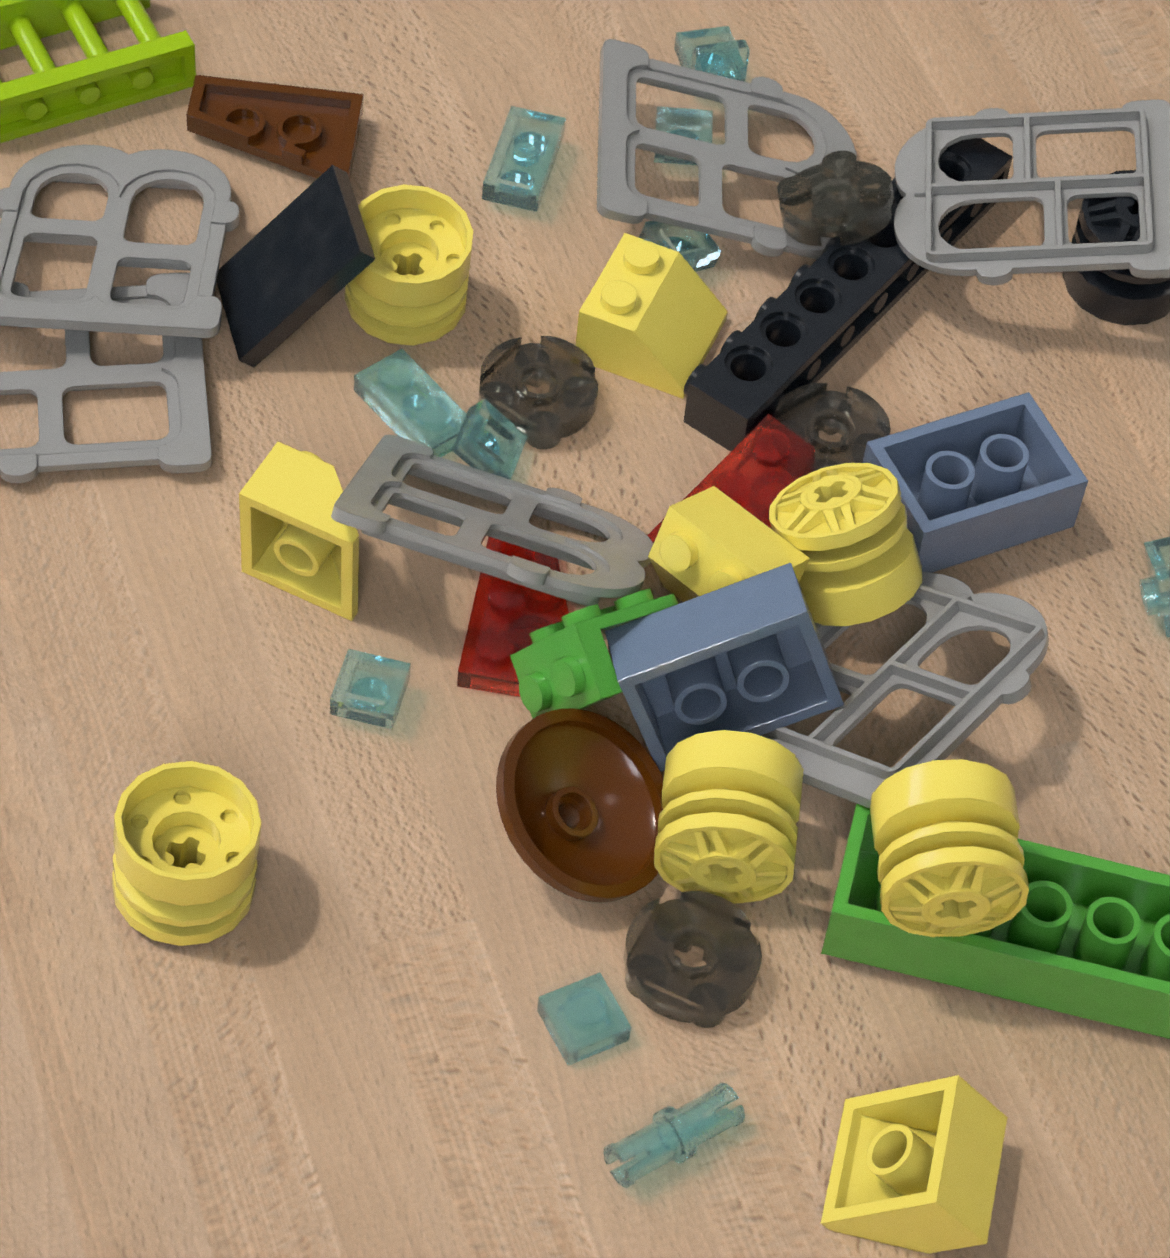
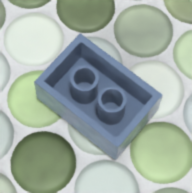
(982, 481)
(724, 663)

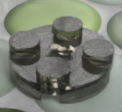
(836, 200)
(850, 414)
(547, 415)
(685, 992)

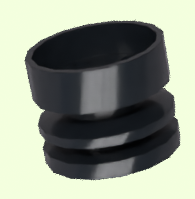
(1115, 294)

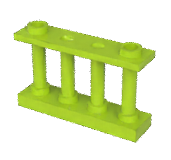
(93, 84)

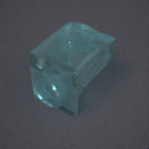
(713, 52)

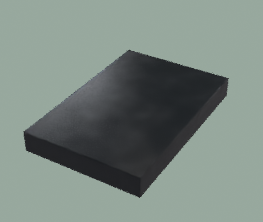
(294, 266)

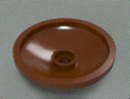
(601, 787)

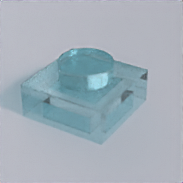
(683, 122)
(694, 246)
(489, 440)
(370, 688)
(583, 1019)

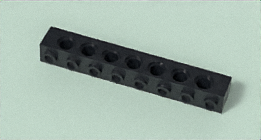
(823, 312)

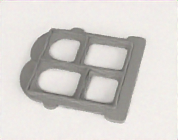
(620, 134)
(122, 178)
(931, 194)
(178, 373)
(379, 482)
(949, 611)

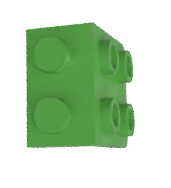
(570, 658)

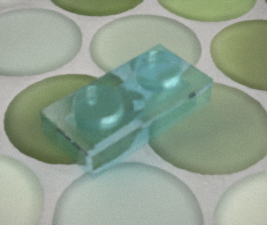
(523, 158)
(410, 402)

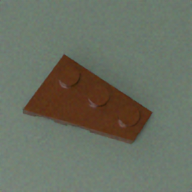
(278, 122)

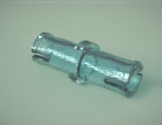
(674, 1134)

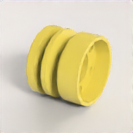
(419, 267)
(856, 542)
(729, 816)
(948, 848)
(185, 852)

